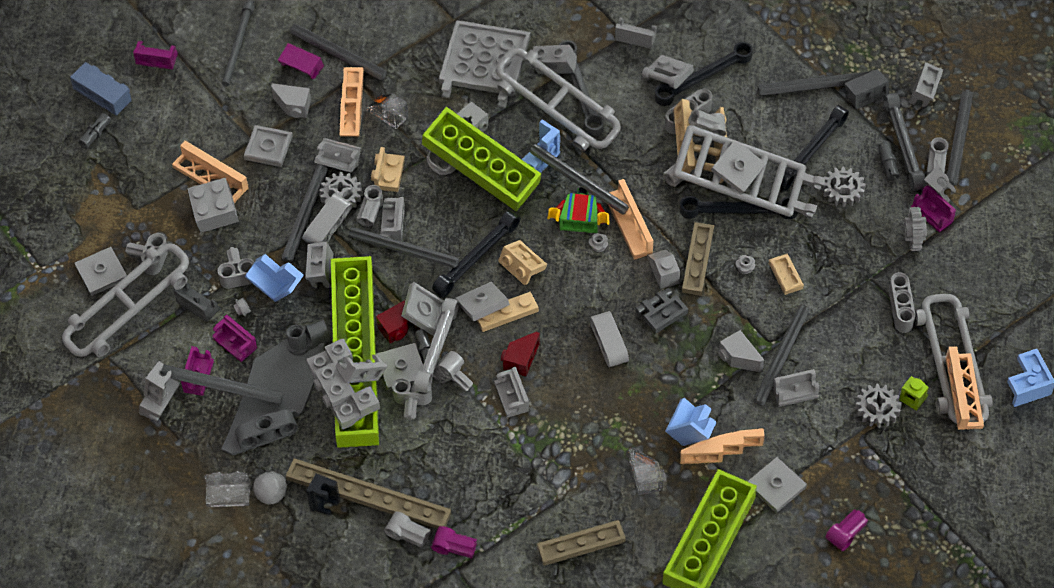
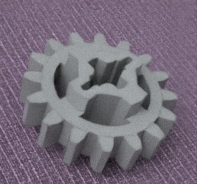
(344, 186)
(843, 187)
(915, 229)
(887, 403)

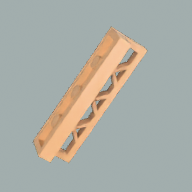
(213, 166)
(632, 224)
(959, 391)

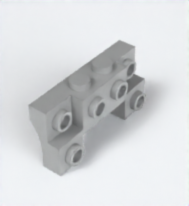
(338, 394)

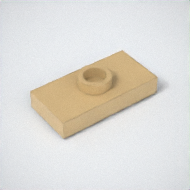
(786, 274)

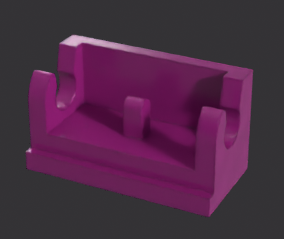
(155, 57)
(301, 60)
(934, 208)
(234, 338)
(199, 363)

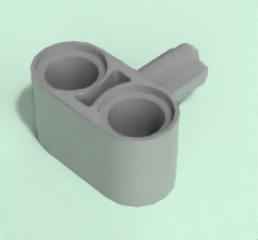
(140, 250)
(235, 268)
(449, 368)
(409, 397)

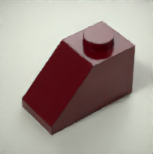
(392, 324)
(521, 353)

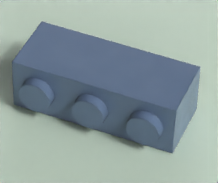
(101, 88)

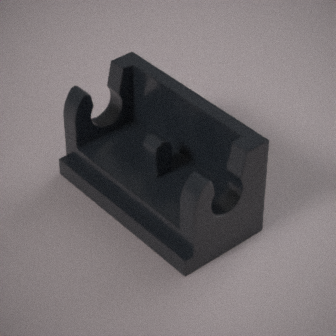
(322, 491)

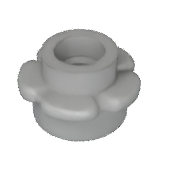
(598, 246)
(745, 268)
(241, 307)

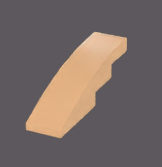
(351, 102)
(726, 444)

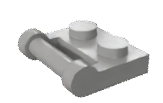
(668, 71)

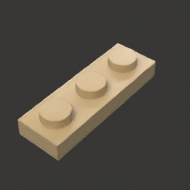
(518, 308)

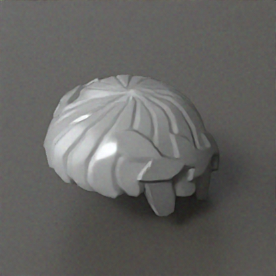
(439, 165)
(270, 487)

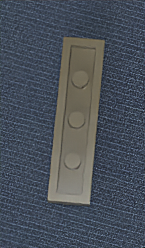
(698, 259)
(581, 542)

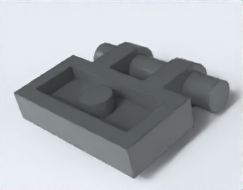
(664, 314)

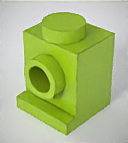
(915, 388)

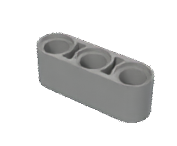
(699, 100)
(327, 220)
(901, 310)
(609, 339)

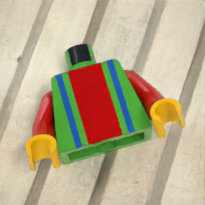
(579, 212)

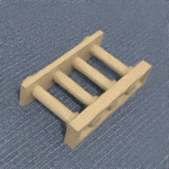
(681, 114)

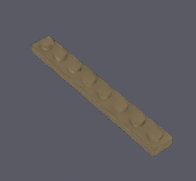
(373, 495)

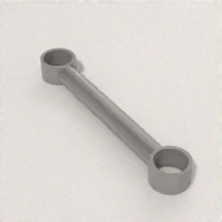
(424, 377)

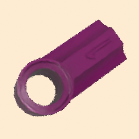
(843, 533)
(448, 541)

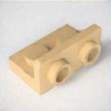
(388, 171)
(521, 261)

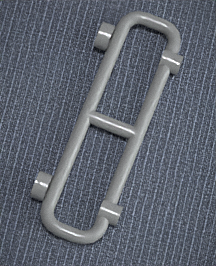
(583, 139)
(924, 316)
(99, 344)

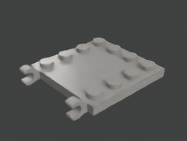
(474, 58)

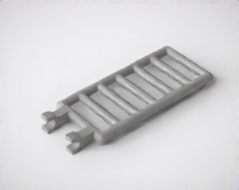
(801, 177)

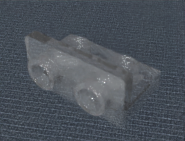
(227, 489)

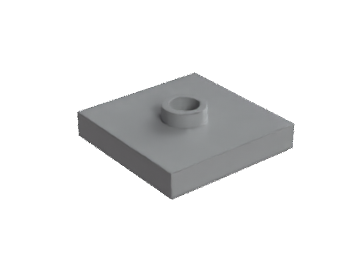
(268, 146)
(738, 166)
(100, 271)
(482, 301)
(422, 308)
(401, 363)
(777, 484)

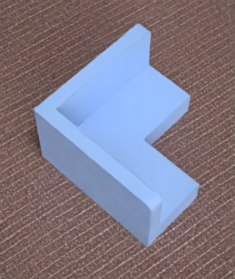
(549, 140)
(273, 279)
(1034, 382)
(690, 423)

